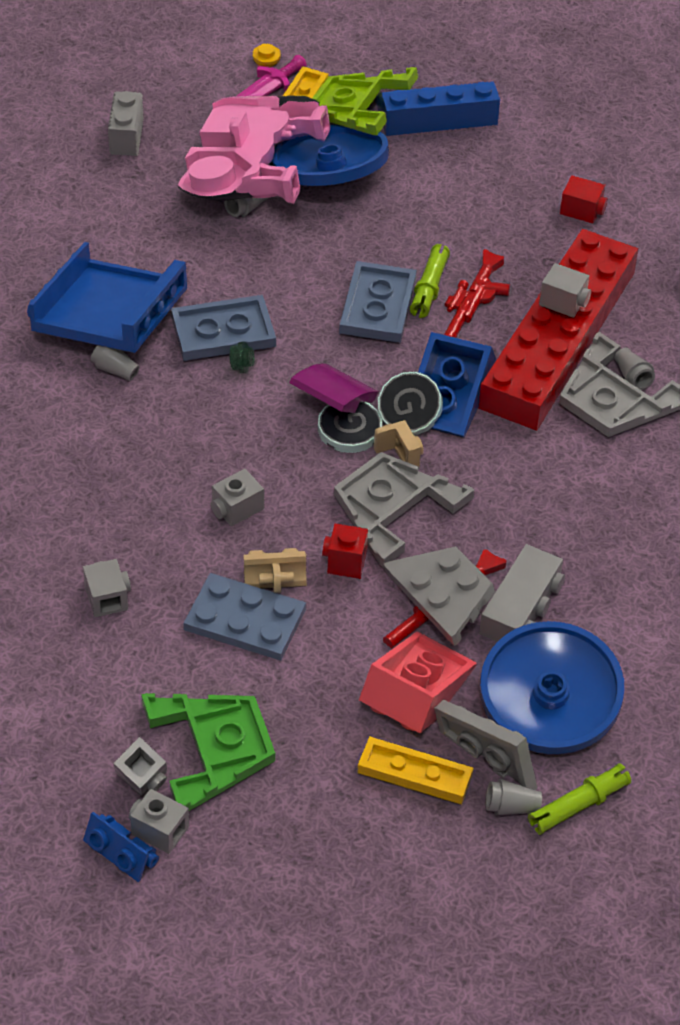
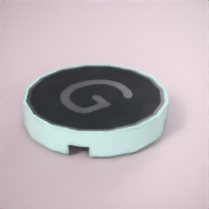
(412, 399)
(348, 430)

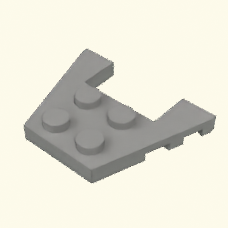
(608, 399)
(385, 491)

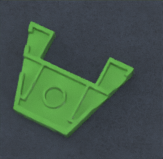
(227, 738)

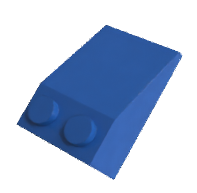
(458, 371)

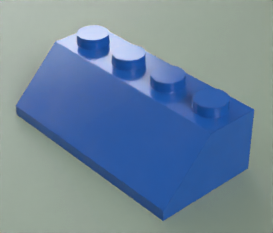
(439, 108)

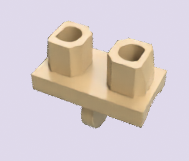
(275, 569)

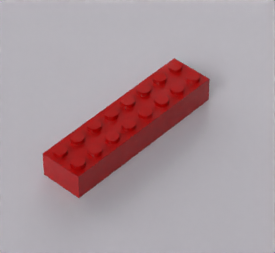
(551, 344)

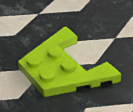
(351, 95)

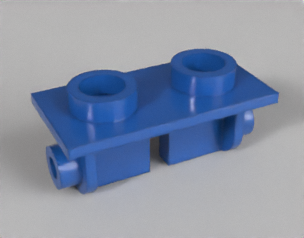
(113, 843)

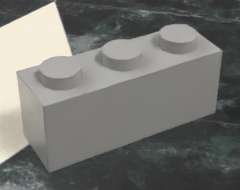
(523, 593)

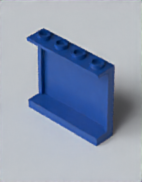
(105, 301)

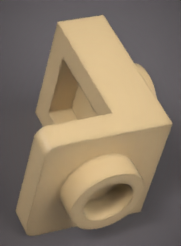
(399, 437)

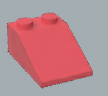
(414, 681)

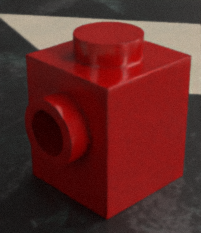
(583, 199)
(346, 550)

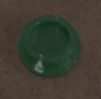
(241, 357)

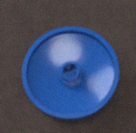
(337, 160)
(553, 686)

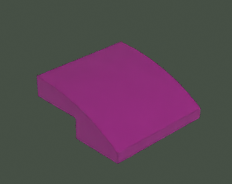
(333, 387)

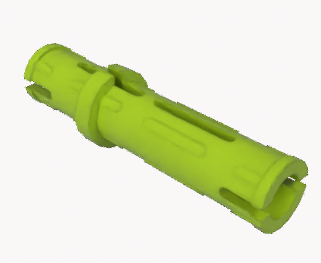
(427, 288)
(592, 791)

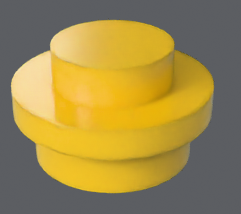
(266, 55)

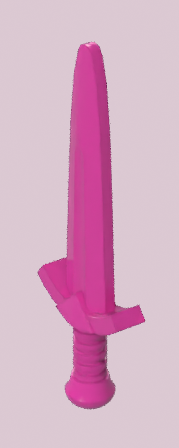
(273, 78)

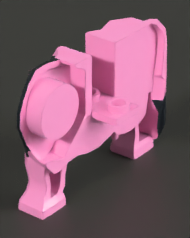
(241, 144)

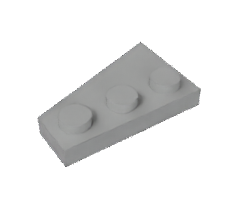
(502, 748)

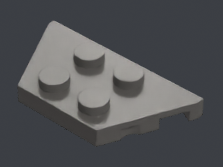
(443, 588)

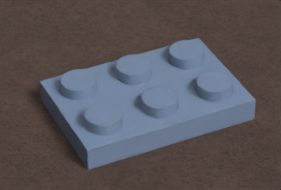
(378, 301)
(216, 326)
(245, 616)

